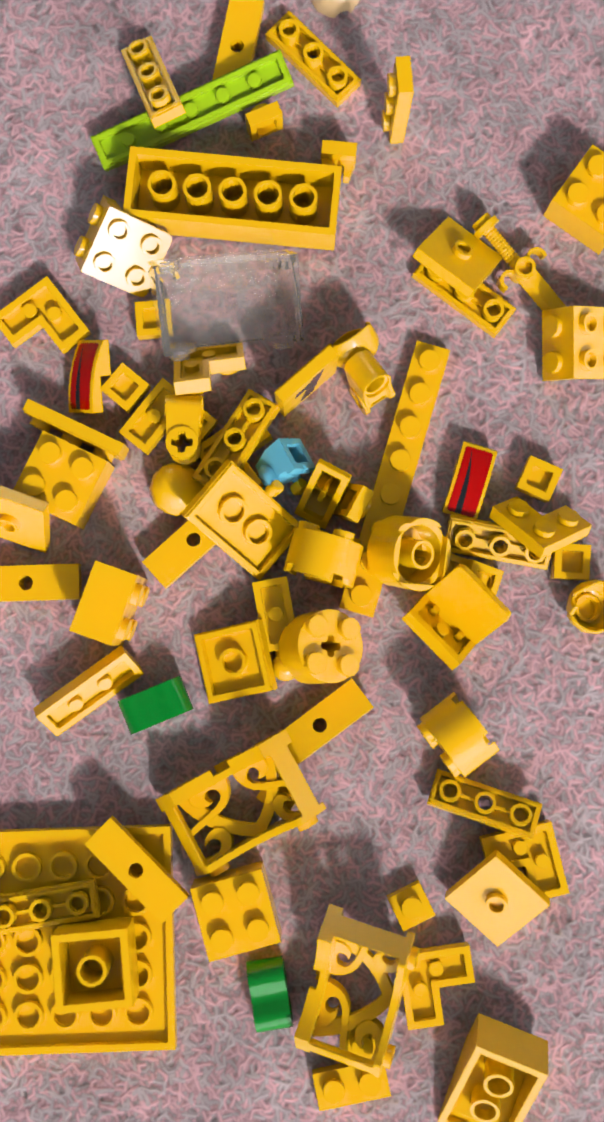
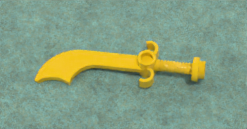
(522, 269)

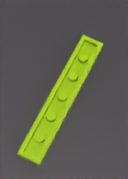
(202, 106)

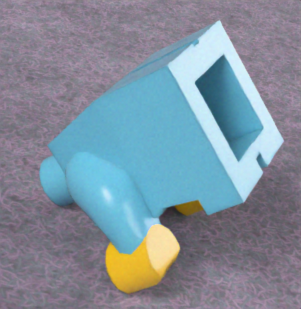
(284, 463)

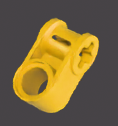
(367, 381)
(184, 422)

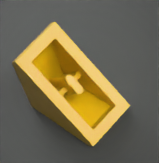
(323, 493)

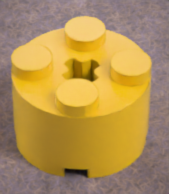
(408, 552)
(324, 556)
(321, 647)
(458, 735)

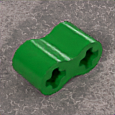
(155, 705)
(269, 994)

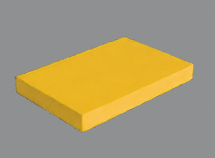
(241, 519)

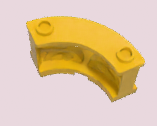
(269, 758)
(351, 936)

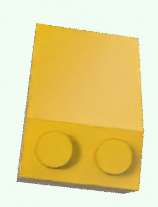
(495, 1074)

